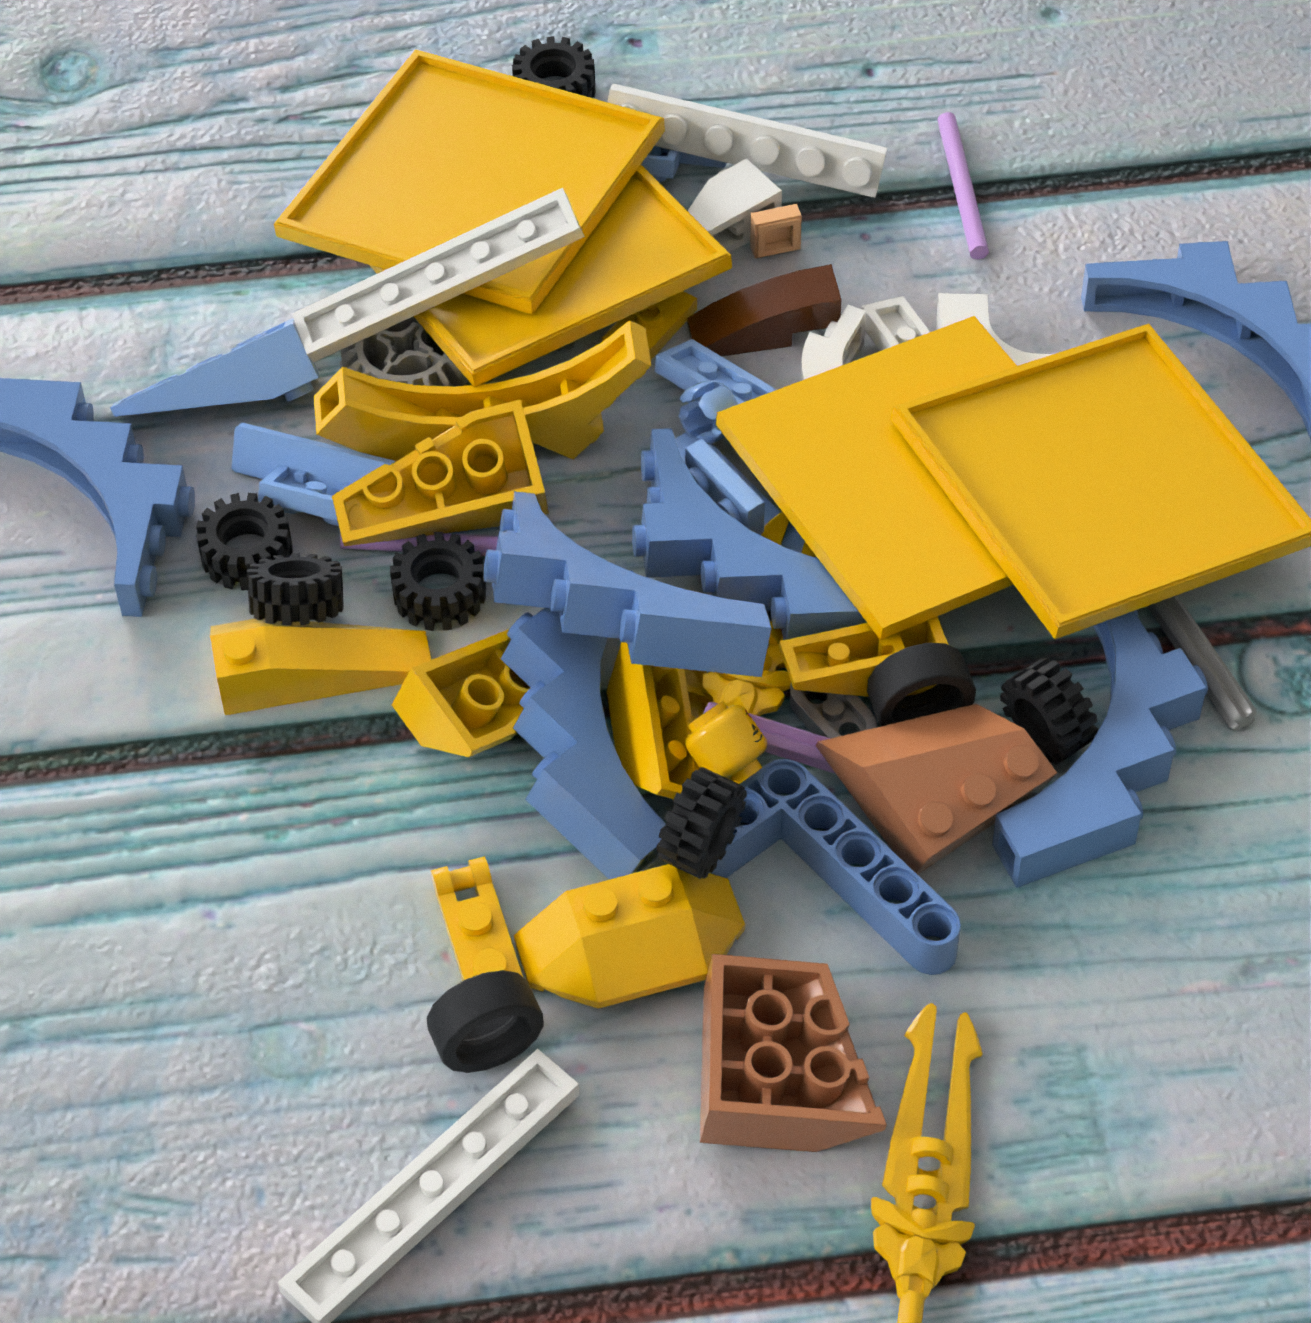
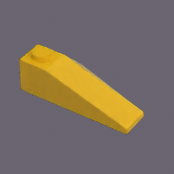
(446, 482)
(285, 664)
(463, 699)

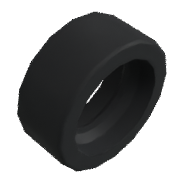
(918, 668)
(485, 1021)

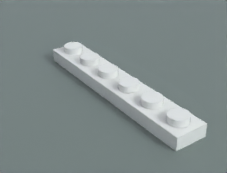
(765, 143)
(437, 275)
(428, 1189)

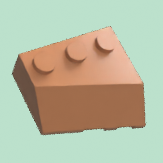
(938, 778)
(780, 1059)

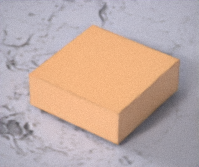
(775, 231)

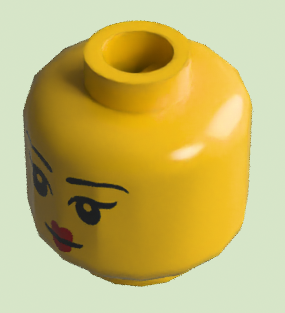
(726, 742)

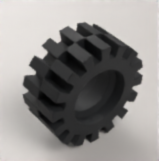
(557, 60)
(236, 520)
(438, 558)
(295, 589)
(1050, 709)
(701, 822)

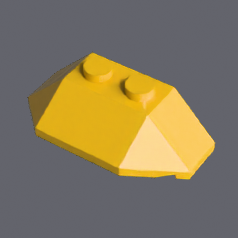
(651, 720)
(629, 936)

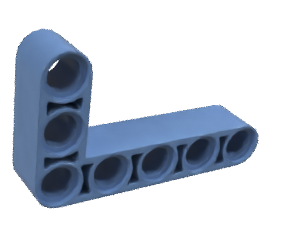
(830, 856)

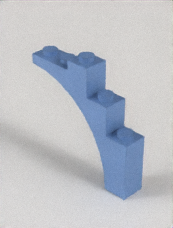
(1204, 294)
(138, 499)
(693, 536)
(597, 598)
(581, 777)
(1096, 801)

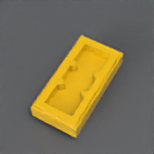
(661, 320)

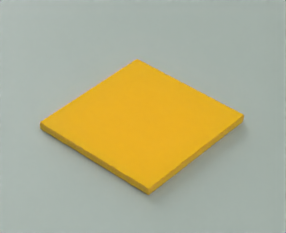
(458, 150)
(632, 259)
(1103, 479)
(859, 485)

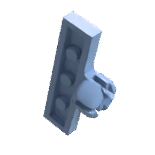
(710, 382)

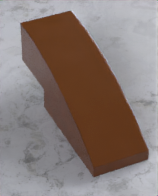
(768, 312)

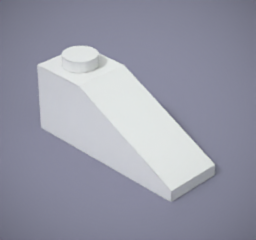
(729, 200)

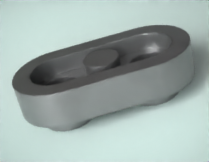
(833, 717)

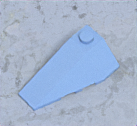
(252, 371)

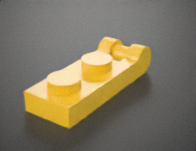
(474, 924)

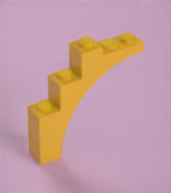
(558, 402)

